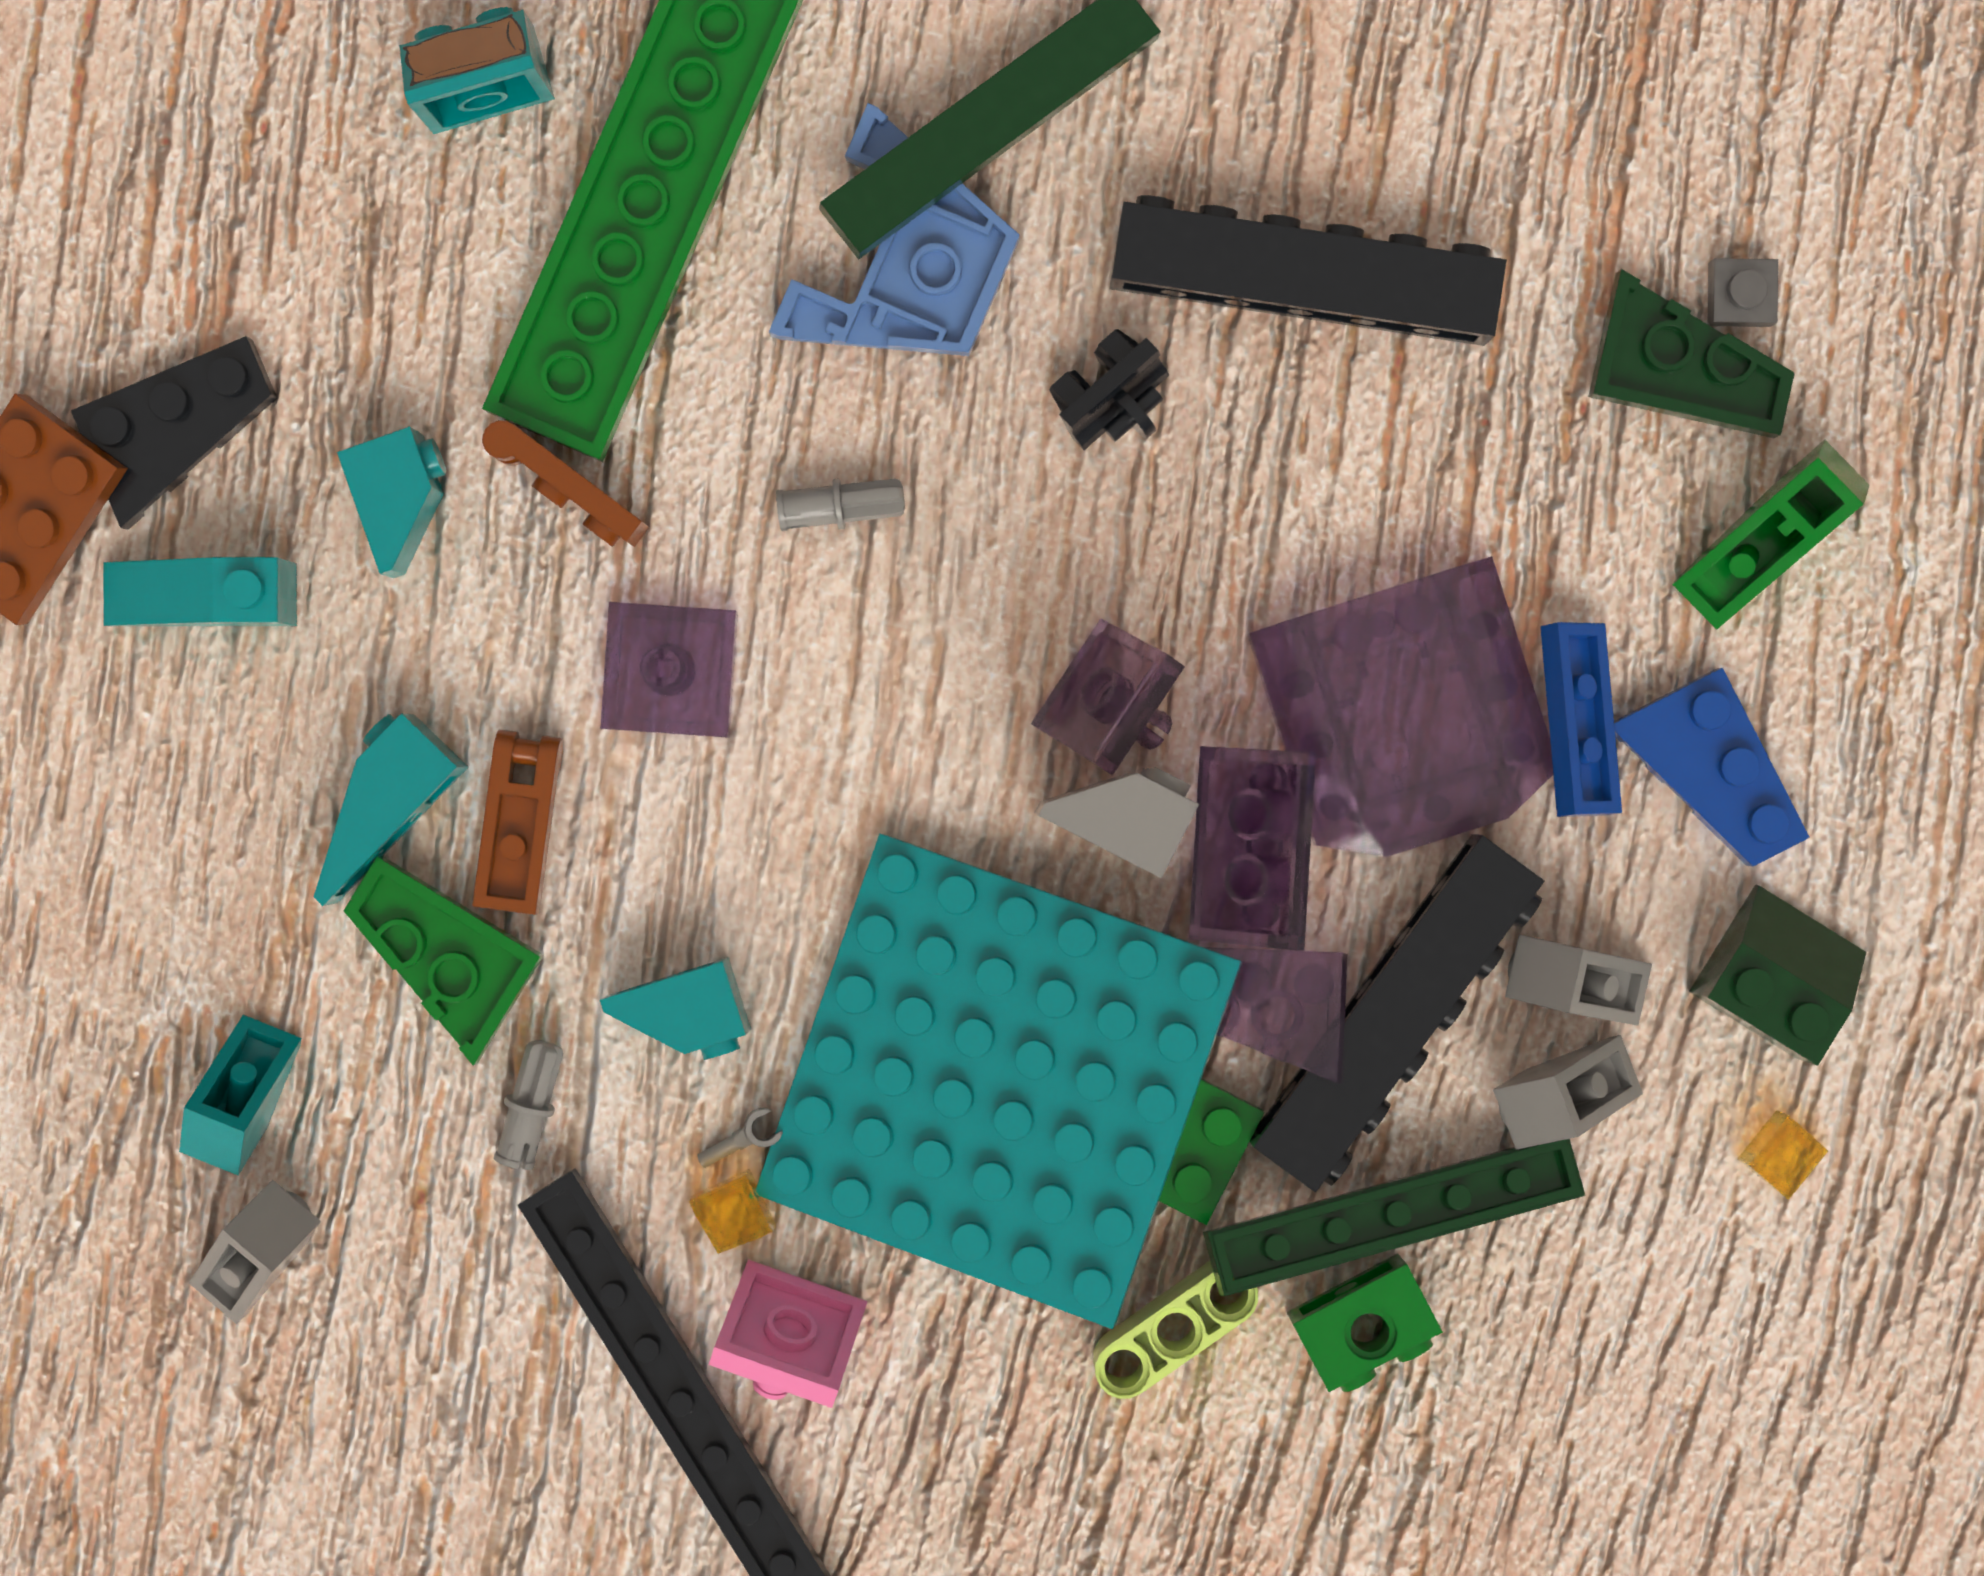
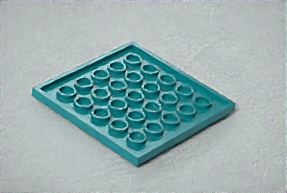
(998, 1079)

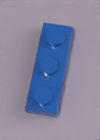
(1581, 719)

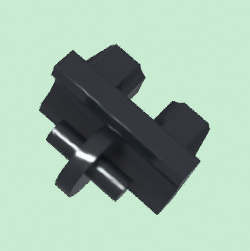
(1118, 398)

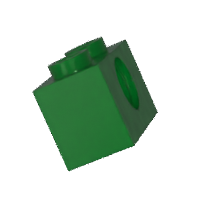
(1382, 1290)

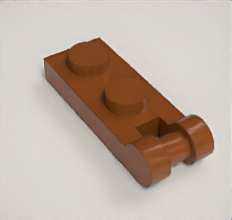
(561, 483)
(517, 824)

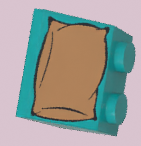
(474, 70)

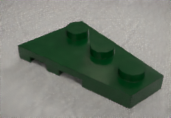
(1679, 366)

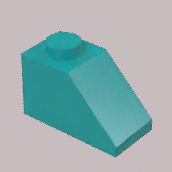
(394, 493)
(686, 1009)
(238, 1095)

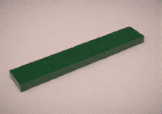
(987, 122)
(1391, 1215)

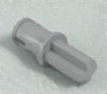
(840, 503)
(529, 1105)

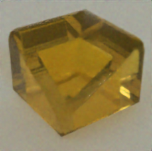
(732, 1212)

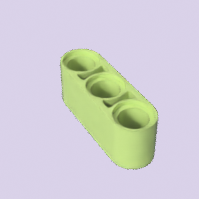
(1162, 1356)

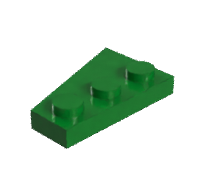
(445, 953)

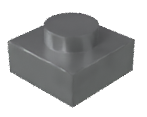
(1742, 292)

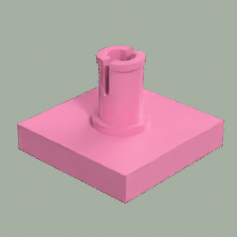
(788, 1335)

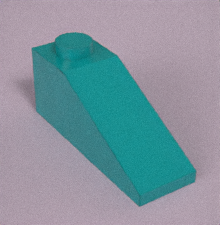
(201, 592)
(387, 794)

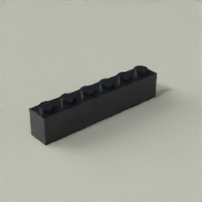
(1308, 272)
(1398, 1010)

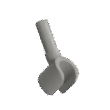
(738, 1140)

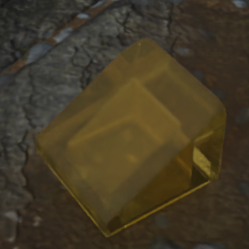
(1783, 1154)

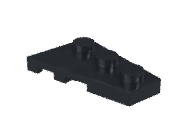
(175, 421)

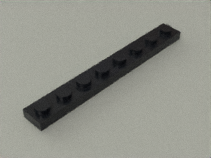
(668, 1380)

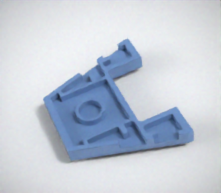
(925, 281)

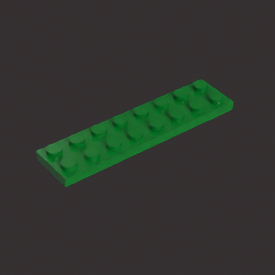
(637, 218)

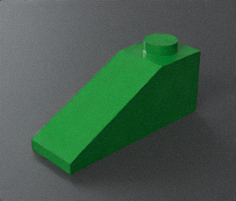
(1773, 534)

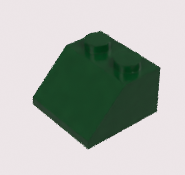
(1783, 976)

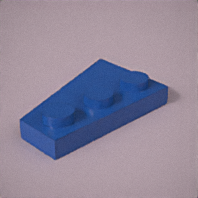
(1717, 765)

